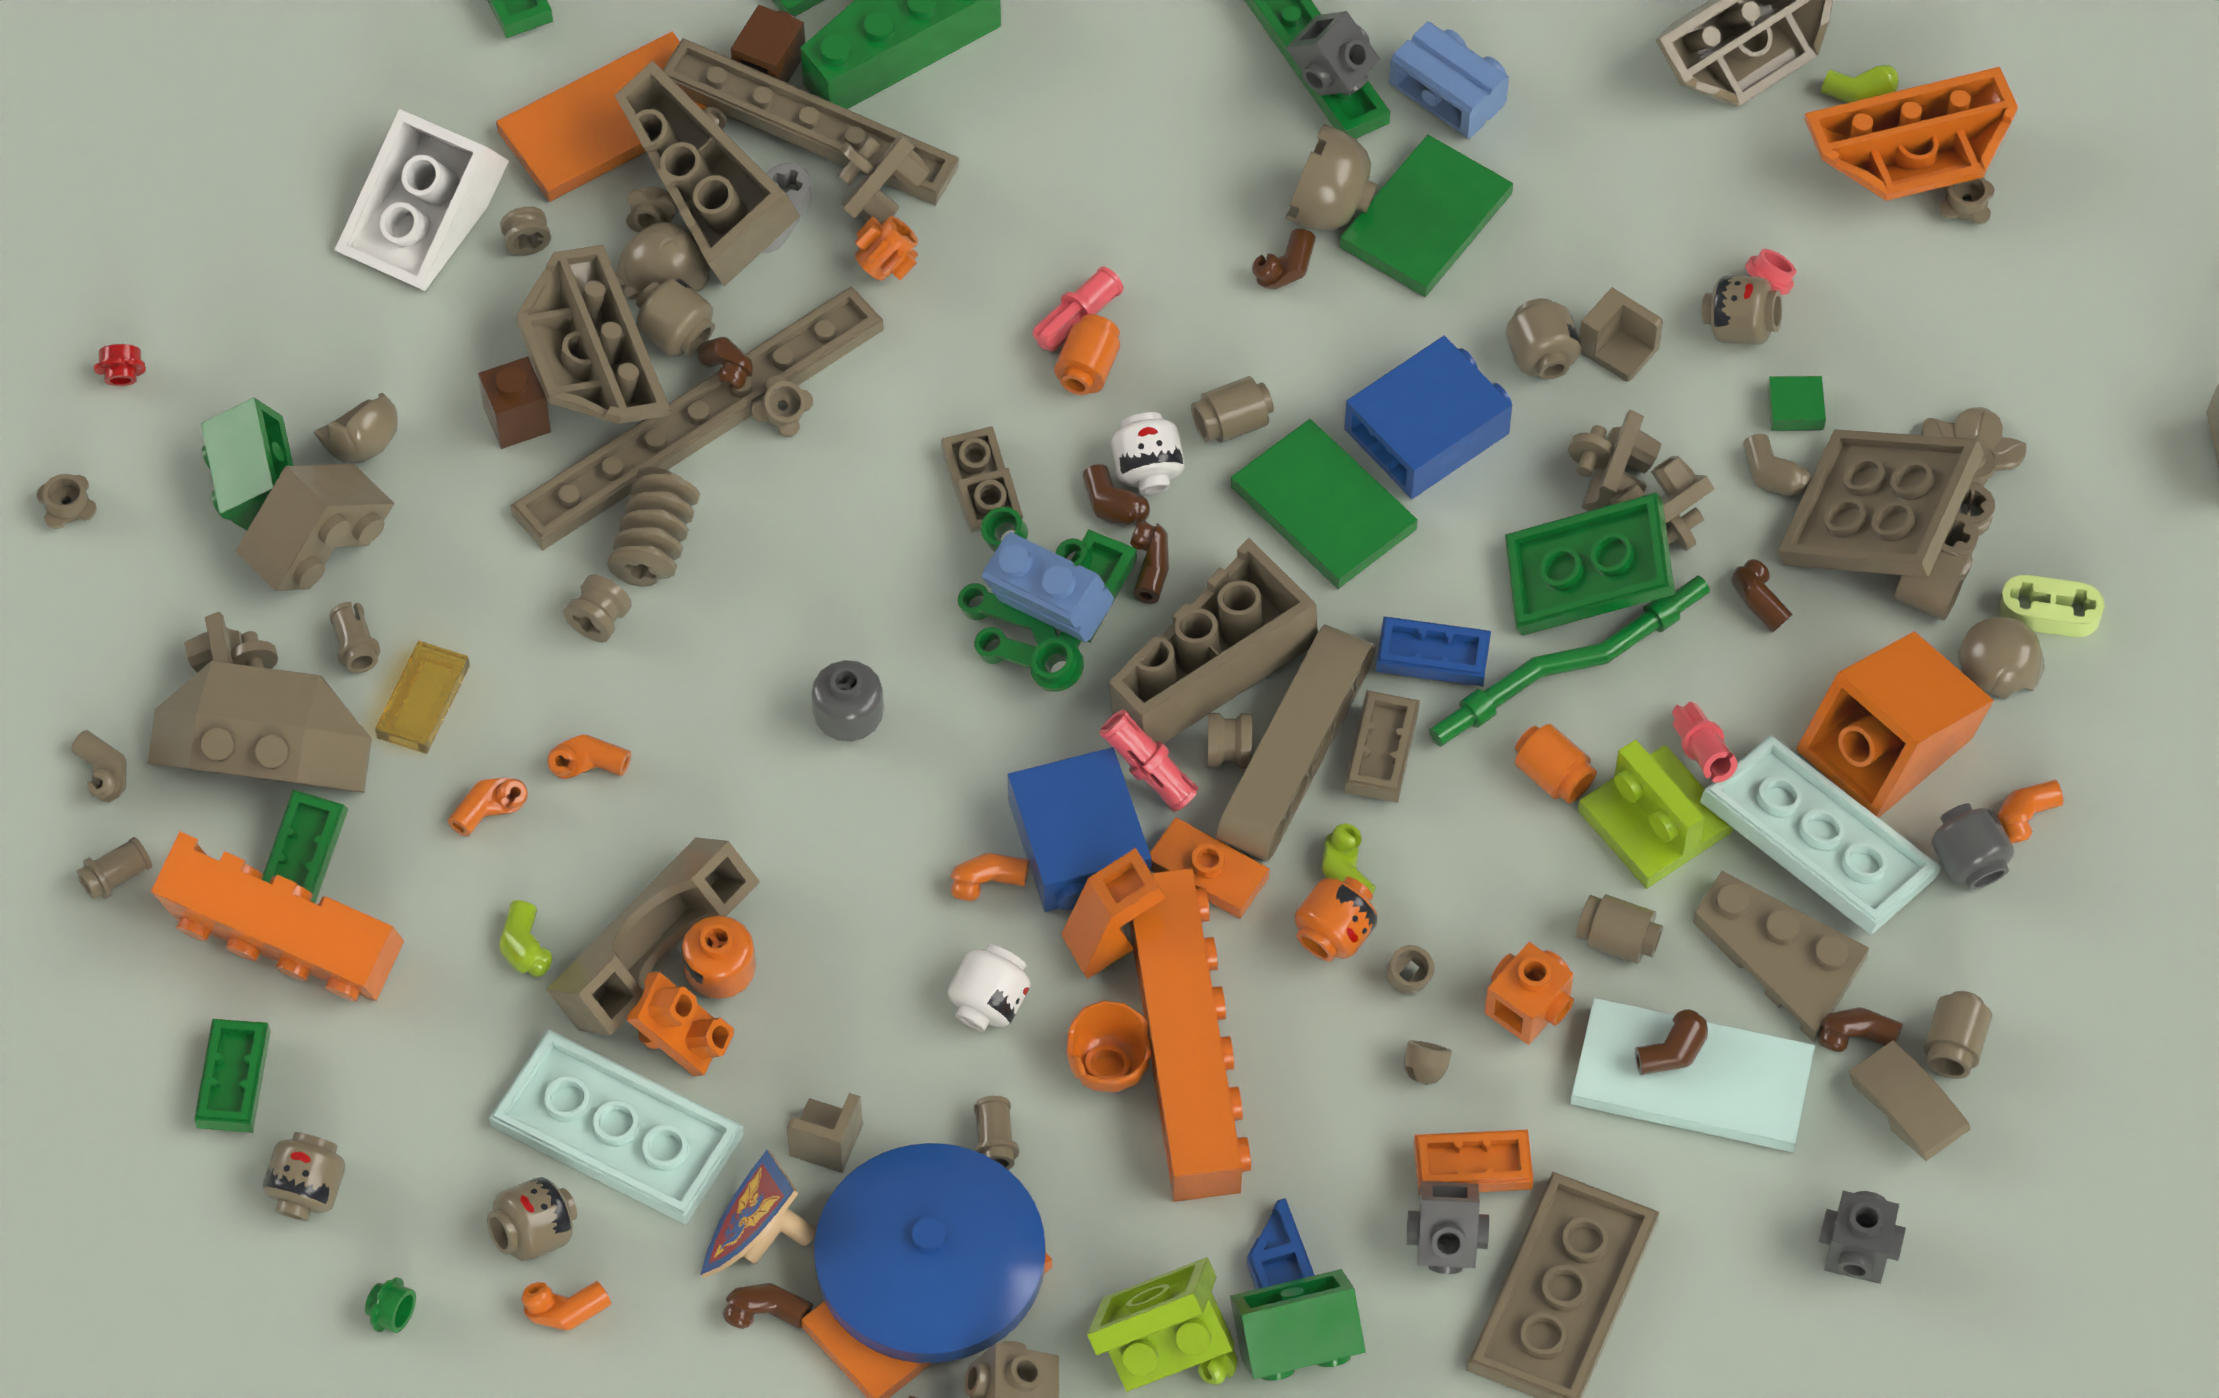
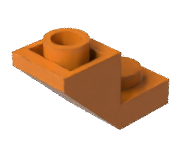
(1104, 906)

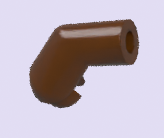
(1288, 268)
(734, 361)
(1111, 502)
(1155, 563)
(1750, 585)
(1857, 1022)
(1679, 1048)
(764, 1298)

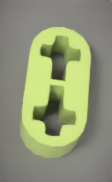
(2052, 605)

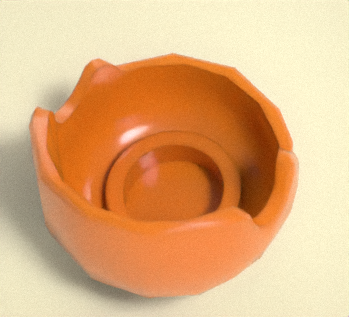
(1108, 1046)

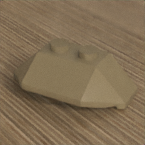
(1743, 45)
(588, 340)
(261, 728)

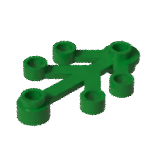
(1050, 646)

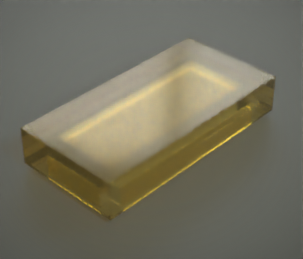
(422, 697)

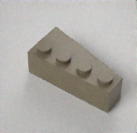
(1216, 647)

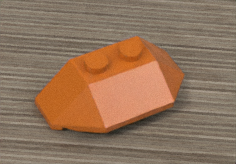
(1917, 134)

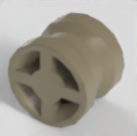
(597, 608)
(1229, 740)

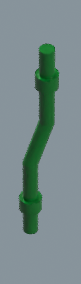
(1482, 705)

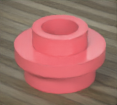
(1774, 268)

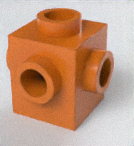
(1529, 992)

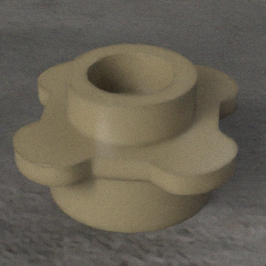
(1975, 190)
(649, 207)
(782, 391)
(64, 488)

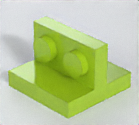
(1652, 813)
(1162, 1325)

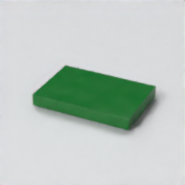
(1426, 215)
(1324, 503)
(1589, 564)

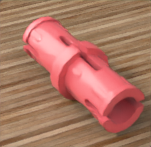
(1148, 760)

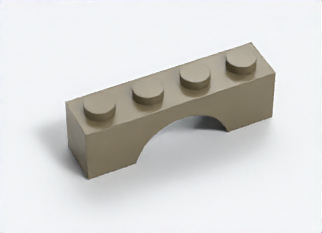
(611, 971)

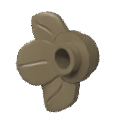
(1986, 426)

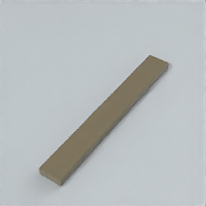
(693, 419)

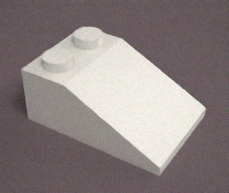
(420, 200)

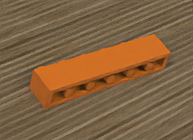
(1186, 1043)

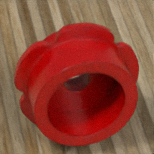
(120, 364)

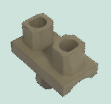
(896, 160)
(1610, 456)
(1681, 491)
(228, 646)

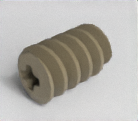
(653, 527)

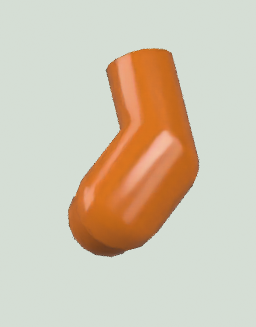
(585, 754)

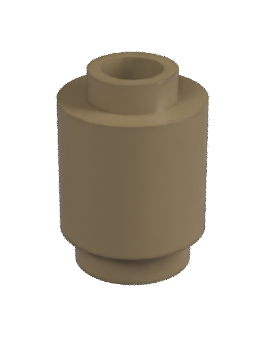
(1232, 410)
(1619, 928)
(1957, 1034)

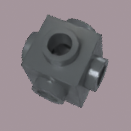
(1333, 54)
(1448, 1226)
(1862, 1235)

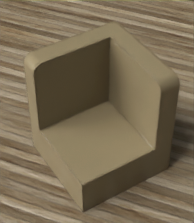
(1620, 334)
(826, 1133)

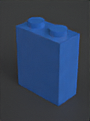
(1428, 416)
(1073, 822)

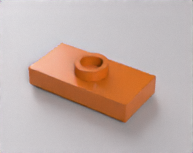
(1228, 875)
(1488, 1158)

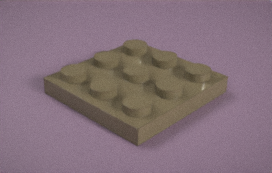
(1881, 502)

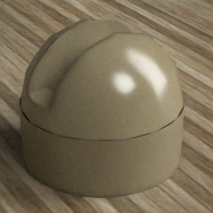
(1401, 959)
(1426, 1061)

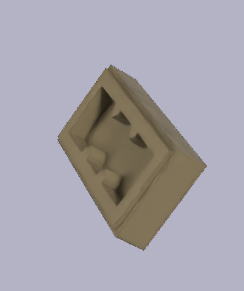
(1382, 746)

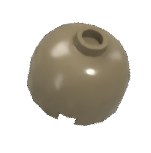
(1332, 182)

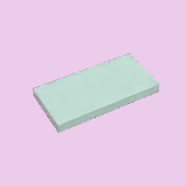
(1821, 835)
(1735, 1089)
(617, 1126)

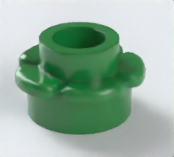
(390, 1305)

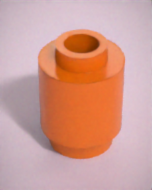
(1088, 355)
(1554, 763)

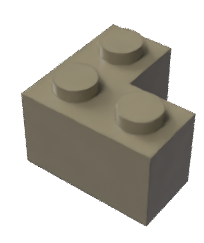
(307, 518)

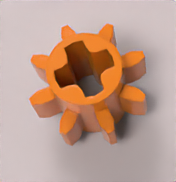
(886, 248)

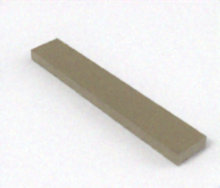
(796, 114)

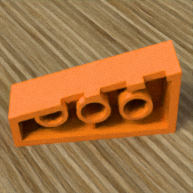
(276, 921)

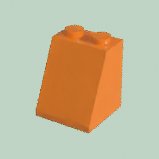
(1892, 722)

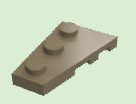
(1787, 951)

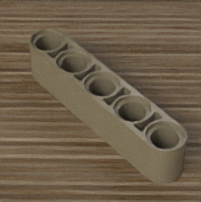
(1295, 742)

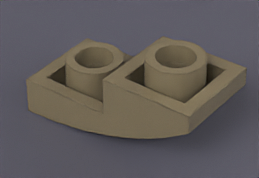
(979, 475)
(1910, 1099)

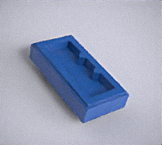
(1433, 651)

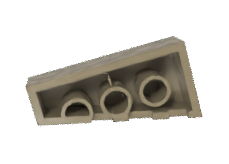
(713, 182)

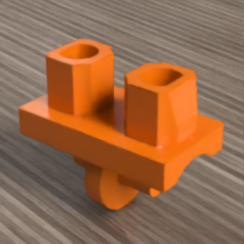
(678, 1025)

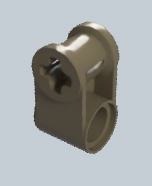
(1940, 590)

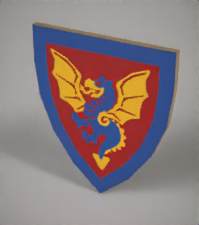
(756, 1218)

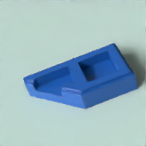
(1279, 1251)

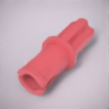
(1084, 301)
(1704, 742)

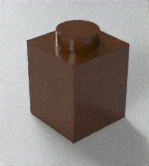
(770, 43)
(514, 402)

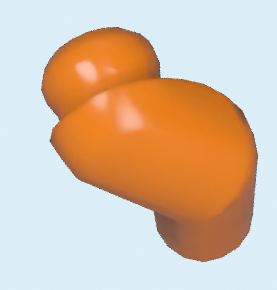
(487, 799)
(2022, 805)
(987, 868)
(563, 1312)

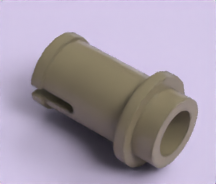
(357, 648)
(113, 868)
(995, 1130)

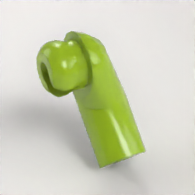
(1871, 83)
(1341, 855)
(518, 943)

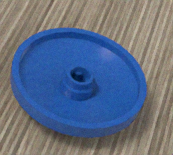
(929, 1253)

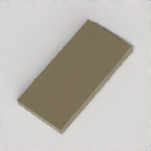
(1563, 1290)

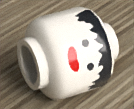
(1147, 453)
(989, 988)

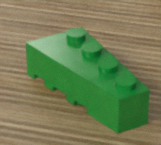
(887, 41)

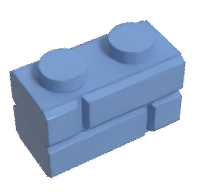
(1449, 78)
(1048, 587)

